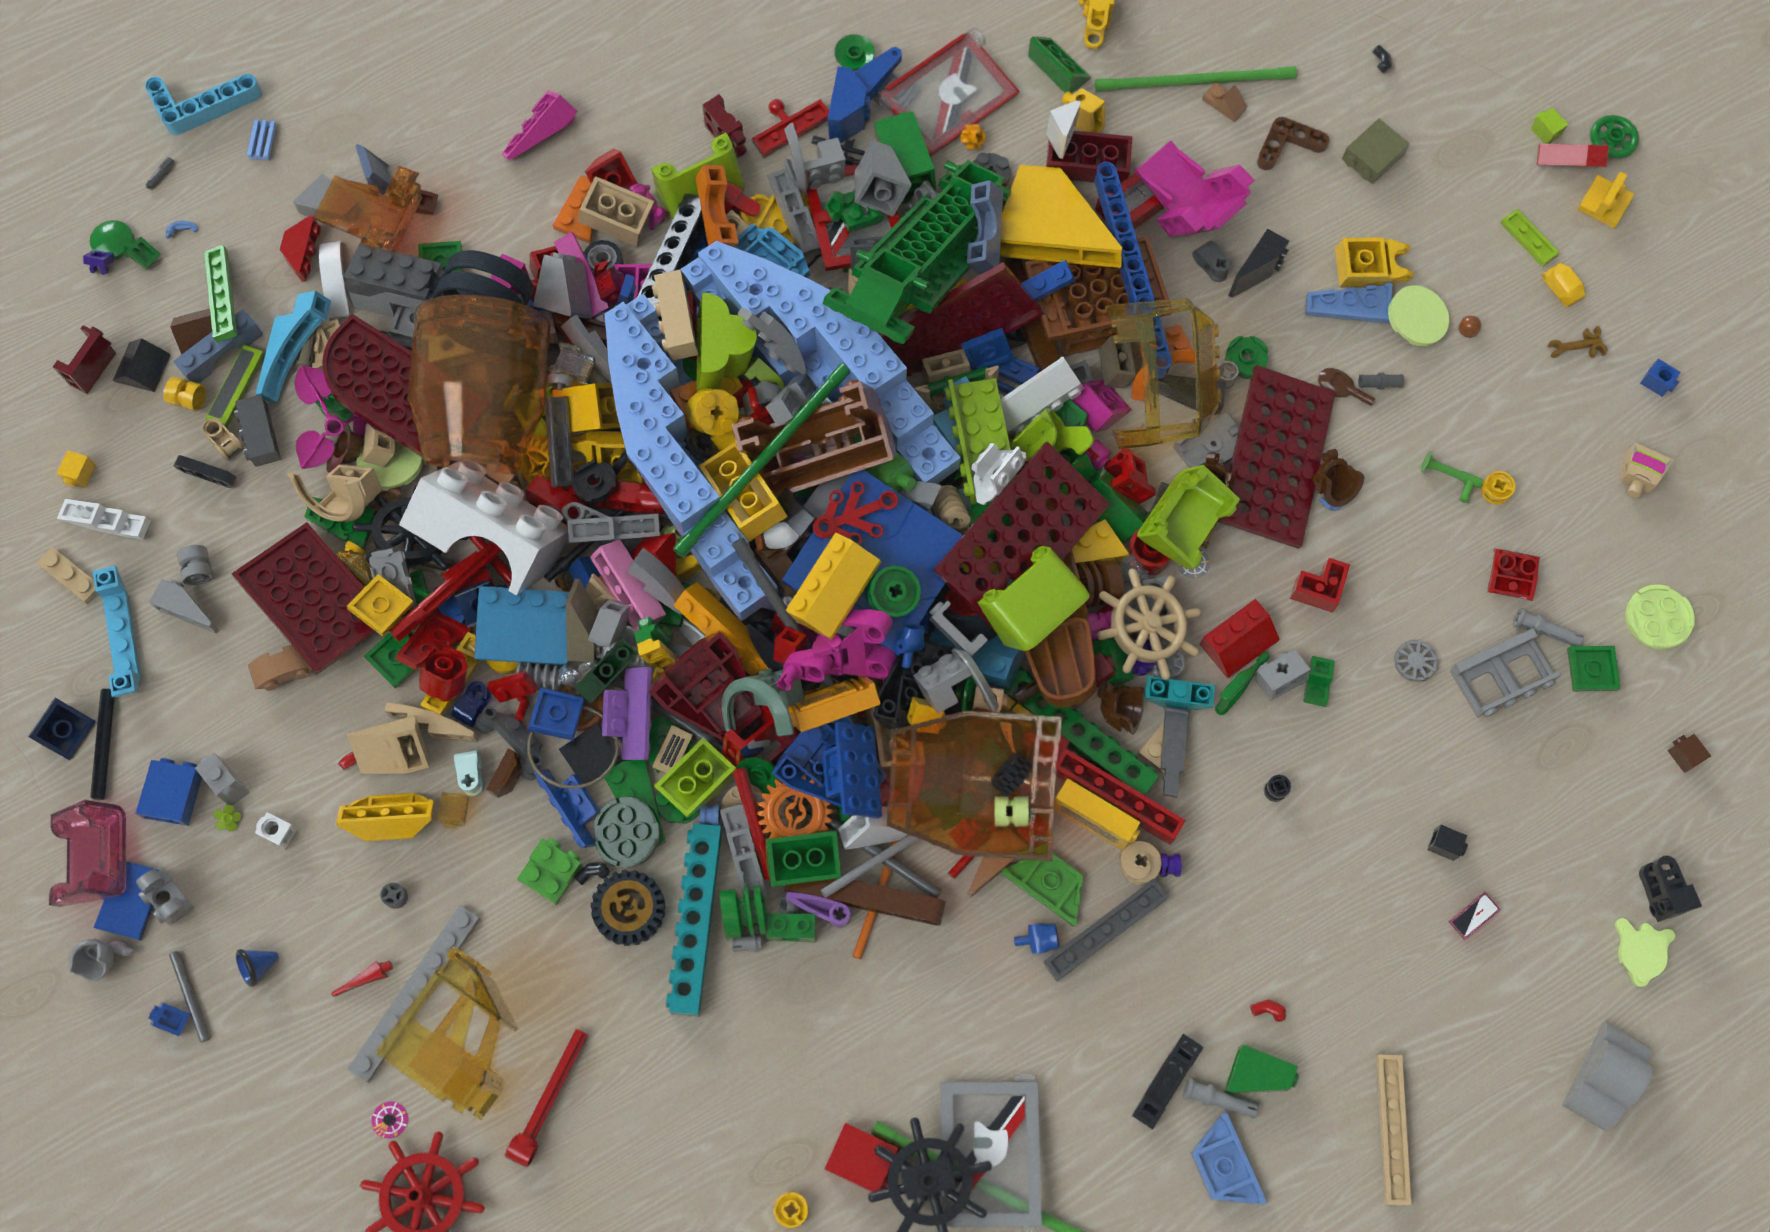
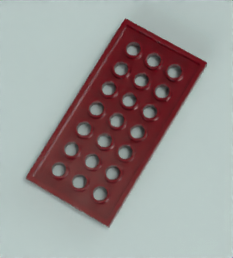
(1310, 456)
(1005, 504)

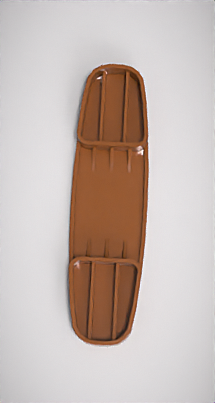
(1065, 658)

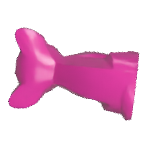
(657, 213)

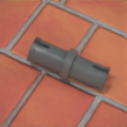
(1381, 381)

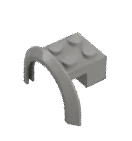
(826, 169)
(937, 679)

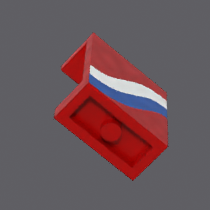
(737, 749)

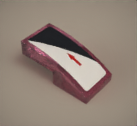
(1474, 915)

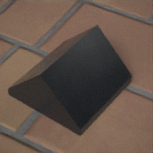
(142, 365)

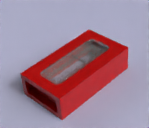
(1139, 199)

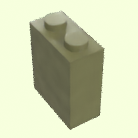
(1375, 151)

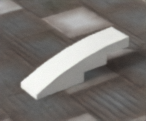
(104, 519)

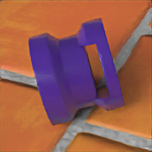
(1171, 865)

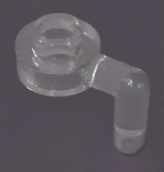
(572, 676)

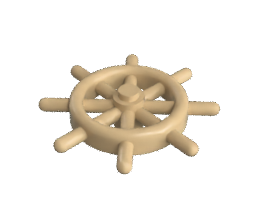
(1148, 624)

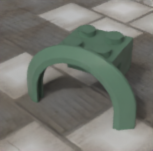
(765, 693)

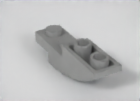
(777, 340)

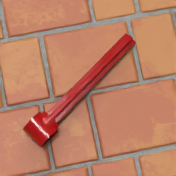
(523, 1146)

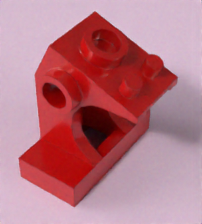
(1130, 469)

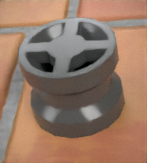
(390, 892)

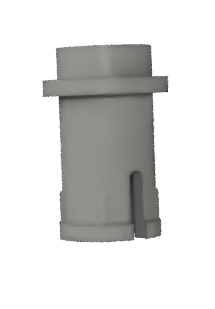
(747, 943)

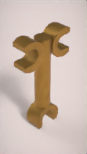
(1591, 340)

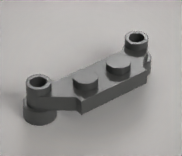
(516, 736)

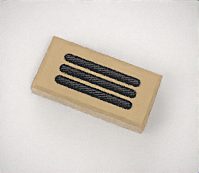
(672, 749)

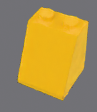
(590, 407)

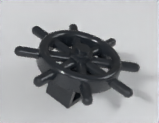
(929, 1178)

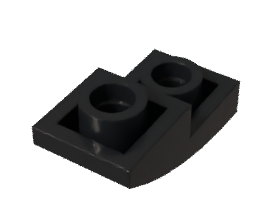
(798, 517)

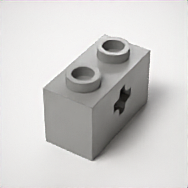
(1282, 674)

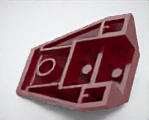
(697, 682)

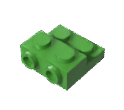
(550, 870)

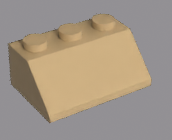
(615, 211)

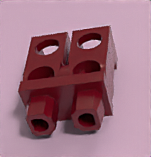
(721, 122)

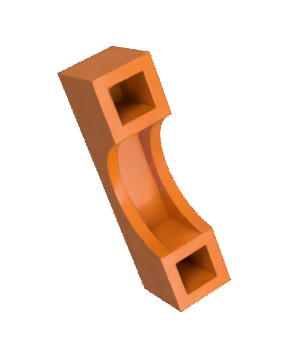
(711, 189)

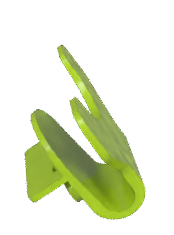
(1050, 428)

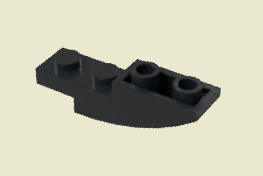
(764, 640)

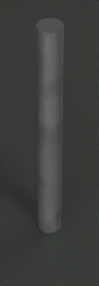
(189, 996)

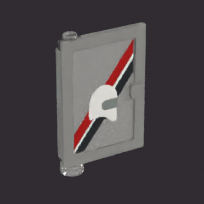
(1001, 1129)

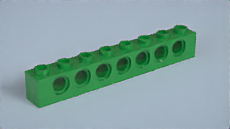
(1091, 732)

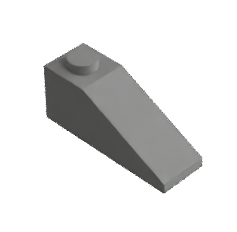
(177, 602)

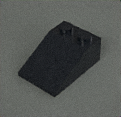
(1261, 263)

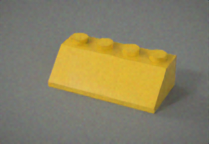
(833, 586)

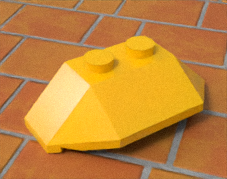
(386, 816)

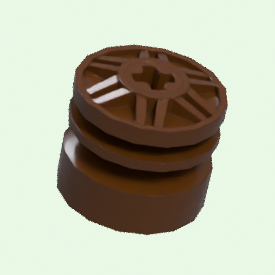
(1099, 577)

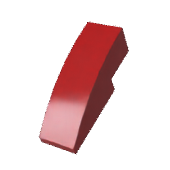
(541, 493)

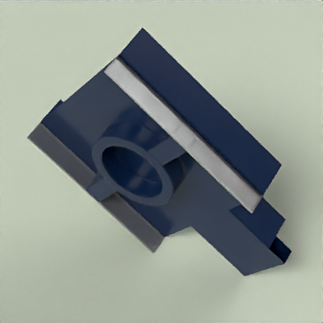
(468, 600)

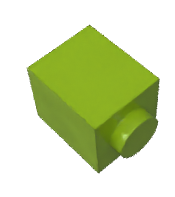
(1549, 125)

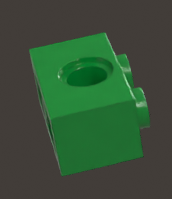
(791, 927)

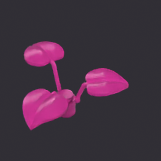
(310, 445)

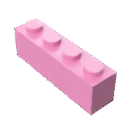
(613, 563)

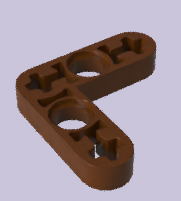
(1284, 135)

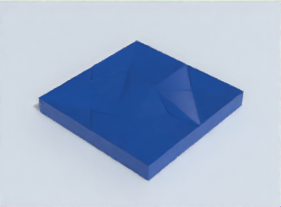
(908, 540)

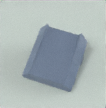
(374, 169)

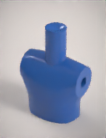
(910, 641)
(1040, 937)

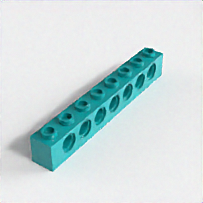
(691, 1004)

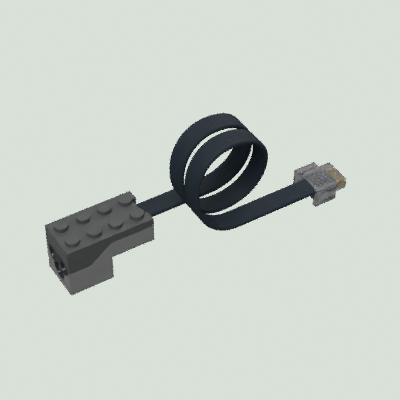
(384, 279)

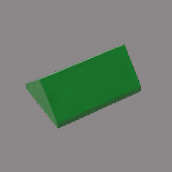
(1057, 64)
(1122, 514)
(803, 858)

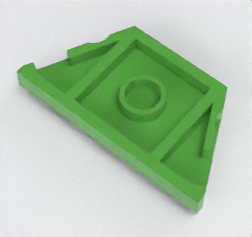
(1050, 883)

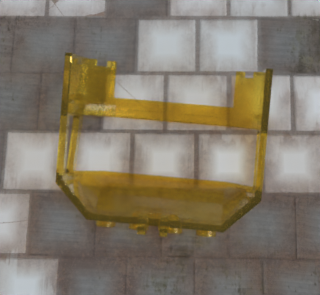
(1136, 324)
(441, 1062)

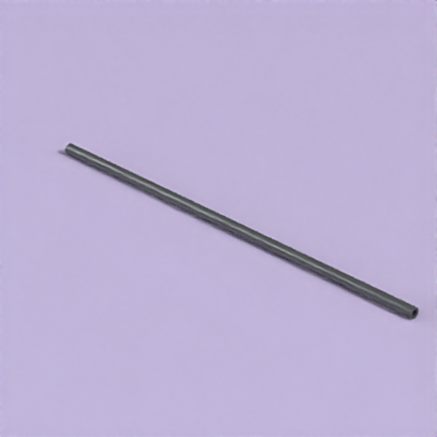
(873, 850)

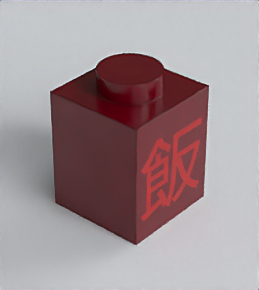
(610, 285)

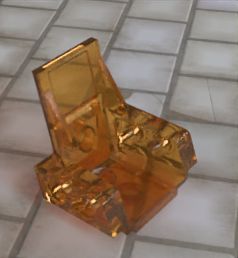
(370, 215)

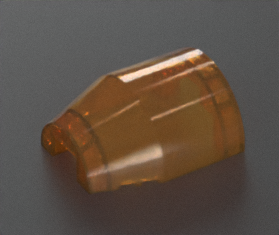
(478, 379)
(945, 786)

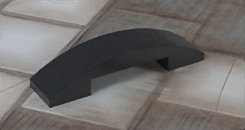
(1167, 1081)

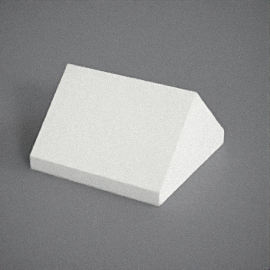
(1062, 125)

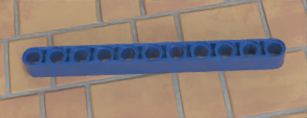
(1129, 258)

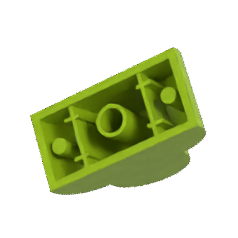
(722, 343)

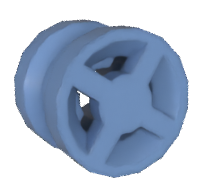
(710, 815)

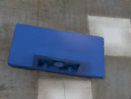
(853, 771)

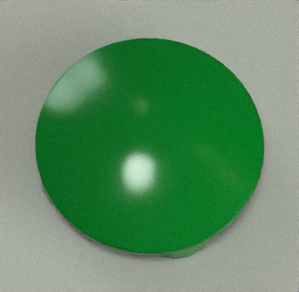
(111, 237)

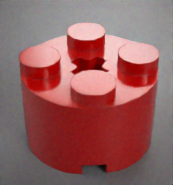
(1151, 561)
(443, 673)

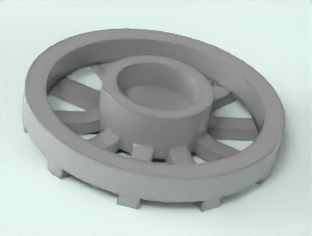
(1415, 660)

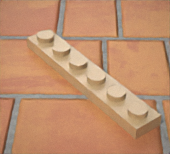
(1393, 1130)

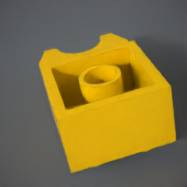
(1098, 17)
(1370, 262)
(607, 448)

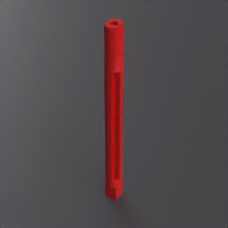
(444, 591)

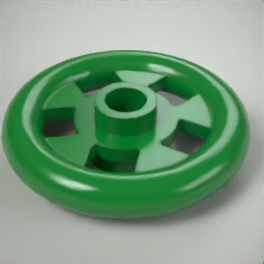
(1617, 132)

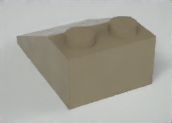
(579, 622)

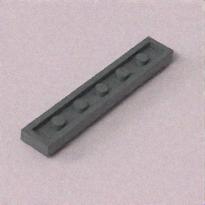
(1105, 929)

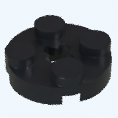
(594, 493)

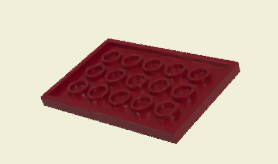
(306, 596)

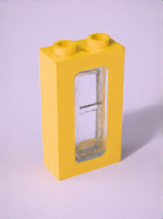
(1096, 815)

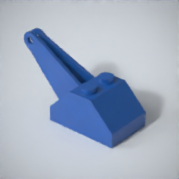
(854, 92)

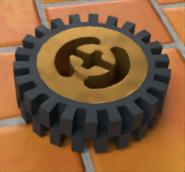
(609, 896)

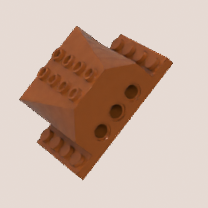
(1078, 310)

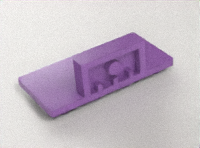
(628, 713)

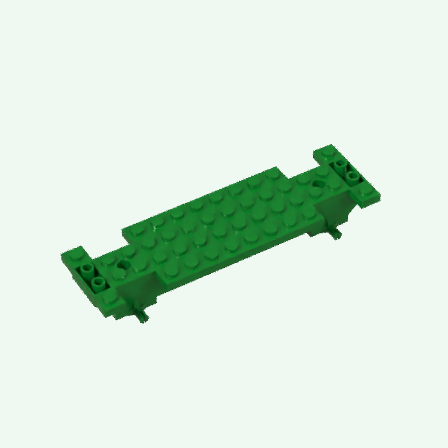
(917, 257)

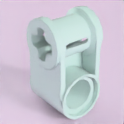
(469, 768)

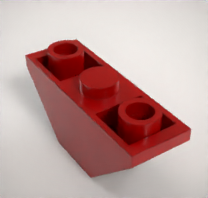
(299, 246)

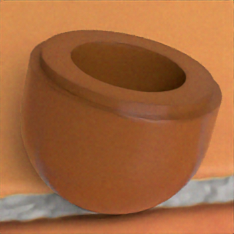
(1470, 326)

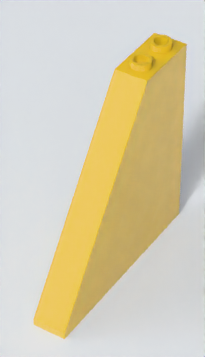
(1054, 222)

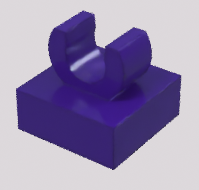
(98, 259)

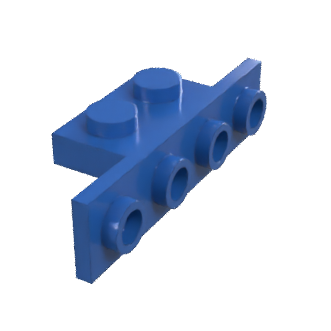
(574, 806)

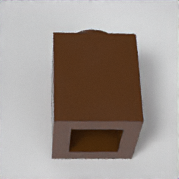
(1688, 752)

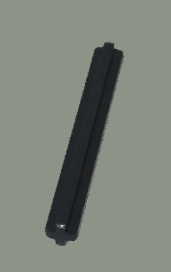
(102, 745)

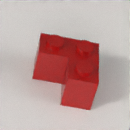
(1322, 590)

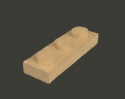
(68, 575)

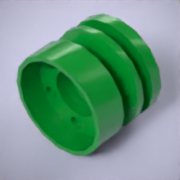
(743, 912)

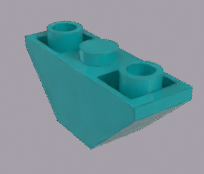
(1179, 693)

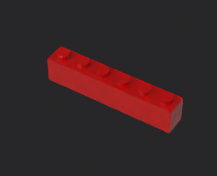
(1151, 815)

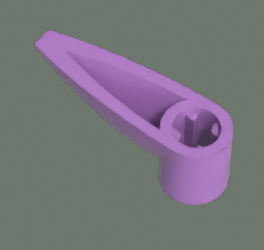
(820, 907)

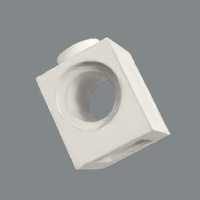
(281, 837)

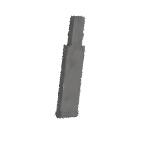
(1173, 748)

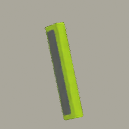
(235, 384)

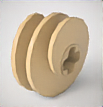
(1143, 873)

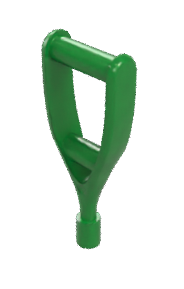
(1238, 685)

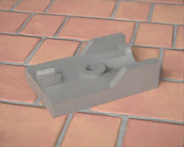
(1220, 431)

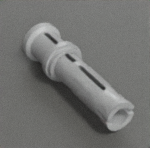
(1544, 627)
(1209, 1096)

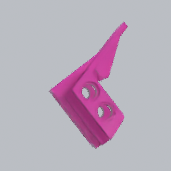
(1193, 202)

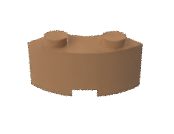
(274, 670)

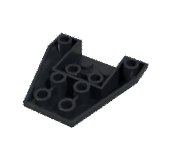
(901, 687)

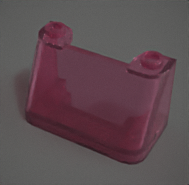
(94, 852)

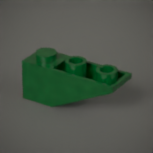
(606, 670)

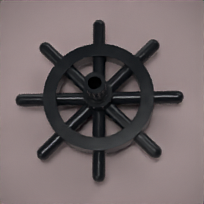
(378, 527)

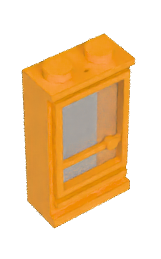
(834, 703)

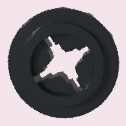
(704, 443)

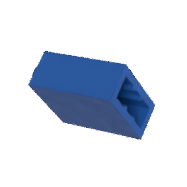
(169, 792)

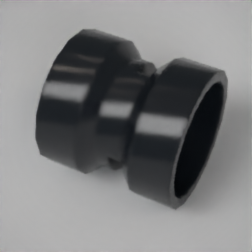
(1274, 792)

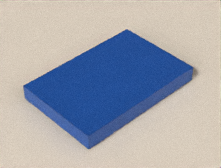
(126, 913)

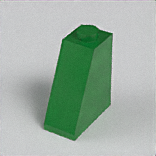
(1259, 1073)

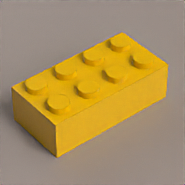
(755, 506)

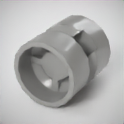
(194, 565)

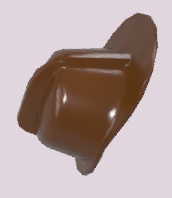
(346, 448)

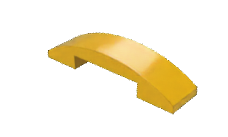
(467, 648)

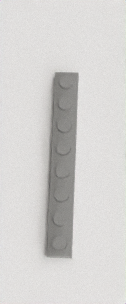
(453, 935)

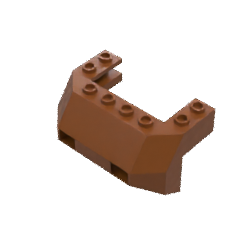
(825, 435)

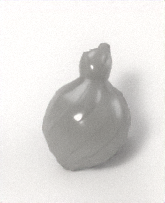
(95, 958)

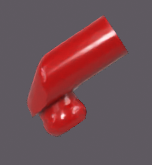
(1271, 1007)

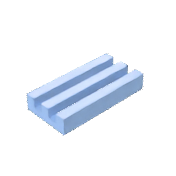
(254, 137)

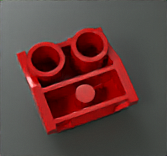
(1514, 574)

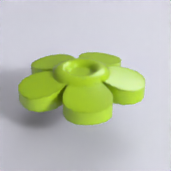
(226, 818)

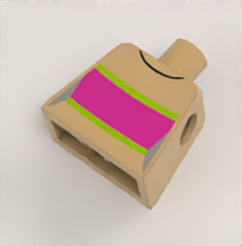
(1643, 469)

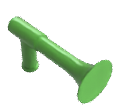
(1470, 480)

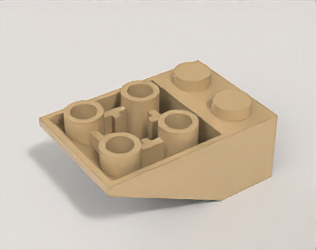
(390, 748)

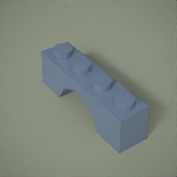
(987, 205)
(198, 360)

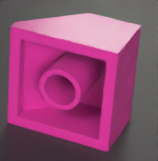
(1101, 405)

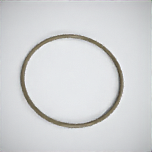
(573, 786)

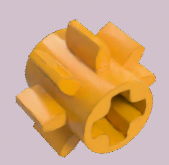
(973, 137)

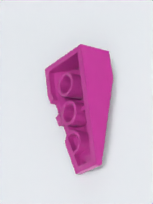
(549, 116)

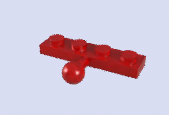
(803, 122)

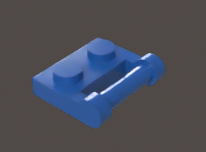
(1015, 371)

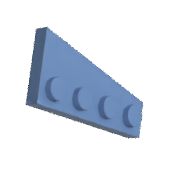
(1352, 304)

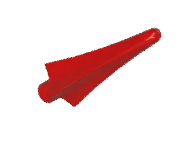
(372, 973)

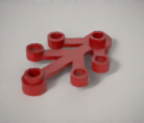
(851, 515)

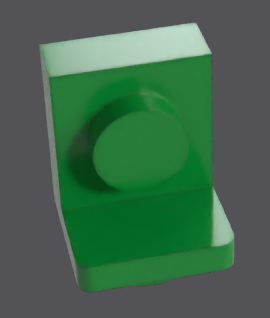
(141, 252)

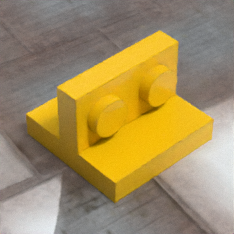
(1607, 199)
(380, 605)

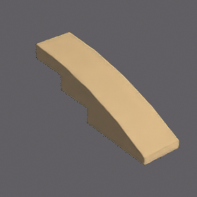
(437, 725)

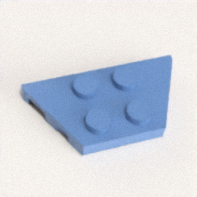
(1226, 1166)

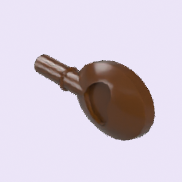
(1342, 384)

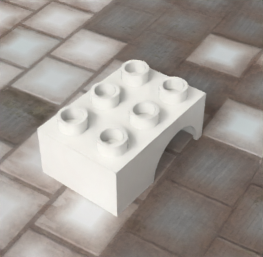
(465, 503)

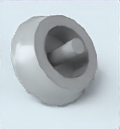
(559, 380)

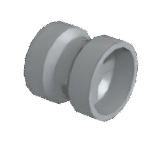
(1230, 372)

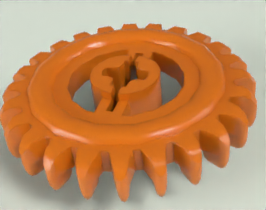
(772, 820)

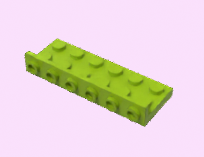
(977, 424)

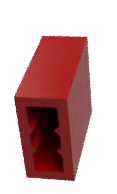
(855, 1159)

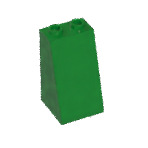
(907, 142)

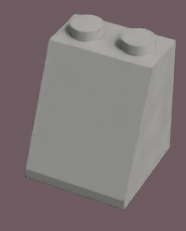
(880, 179)
(563, 286)

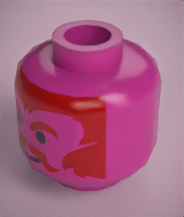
(1098, 455)

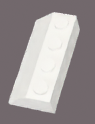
(1046, 389)

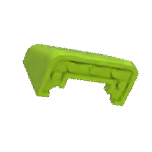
(673, 185)
(1187, 515)
(1034, 601)

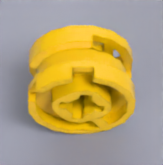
(1498, 487)
(791, 1210)

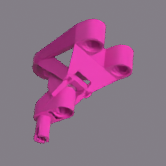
(850, 656)

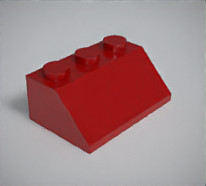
(1240, 638)

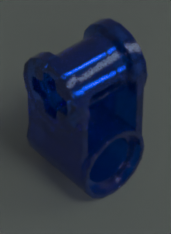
(471, 705)

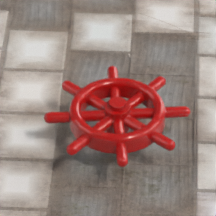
(422, 1194)

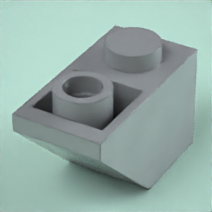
(609, 623)

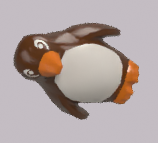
(779, 538)

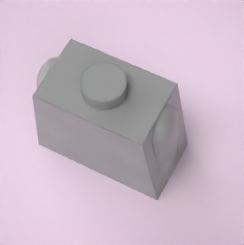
(221, 779)

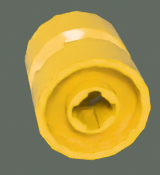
(184, 393)

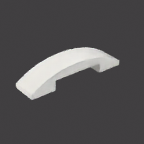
(332, 279)

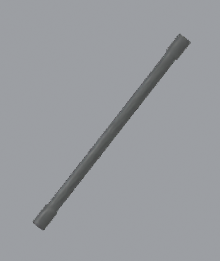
(748, 557)

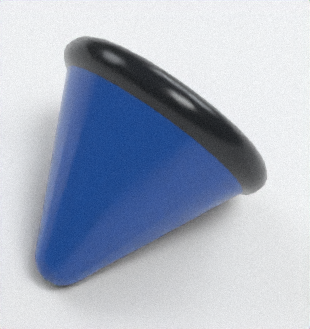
(254, 964)

